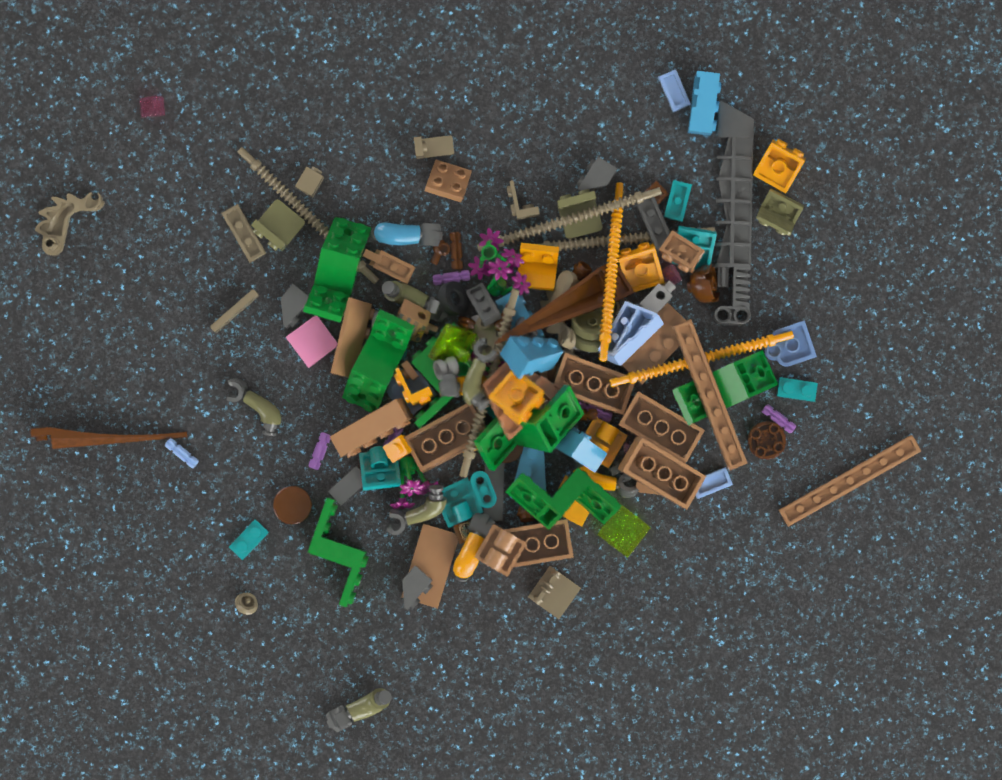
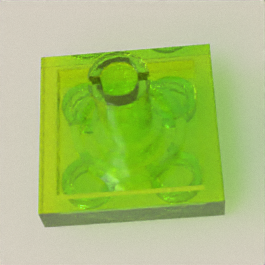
(453, 342)
(624, 531)

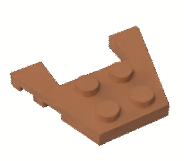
(509, 426)

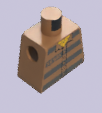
(419, 317)

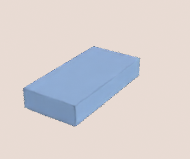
(674, 90)
(714, 482)

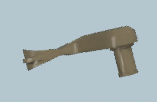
(58, 218)
(566, 335)

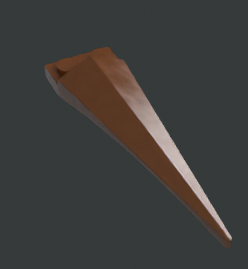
(577, 301)
(66, 438)

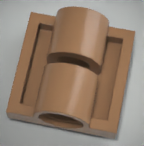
(448, 181)
(500, 550)

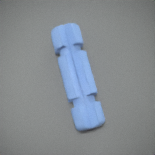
(182, 453)

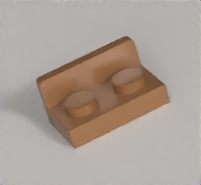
(681, 252)

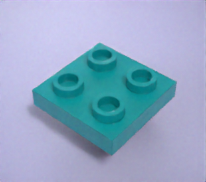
(702, 238)
(378, 470)
(460, 502)

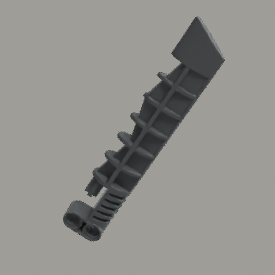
(736, 193)

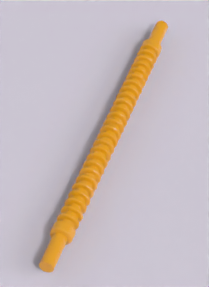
(605, 337)
(770, 340)

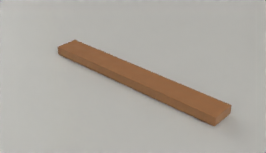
(709, 394)
(849, 480)

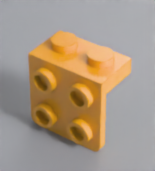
(423, 396)

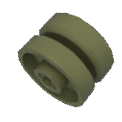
(587, 330)

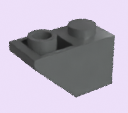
(599, 175)
(292, 305)
(413, 585)

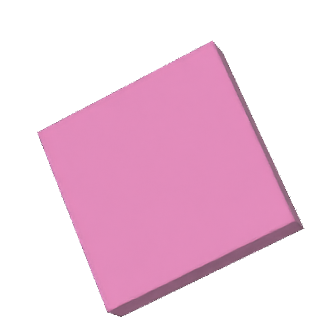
(312, 341)

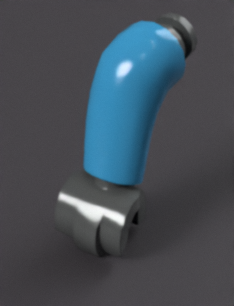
(398, 234)

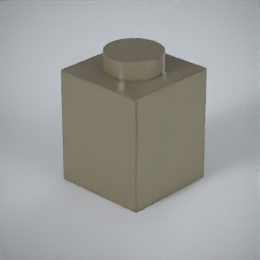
(310, 181)

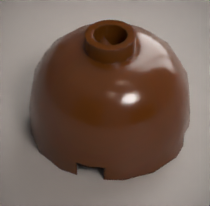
(704, 284)

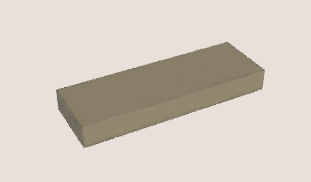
(243, 233)
(234, 311)

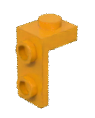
(397, 448)

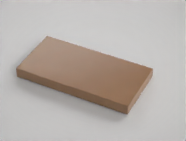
(434, 558)

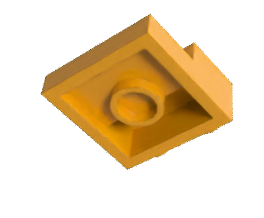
(780, 165)
(641, 266)
(517, 397)

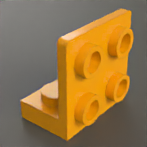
(539, 265)

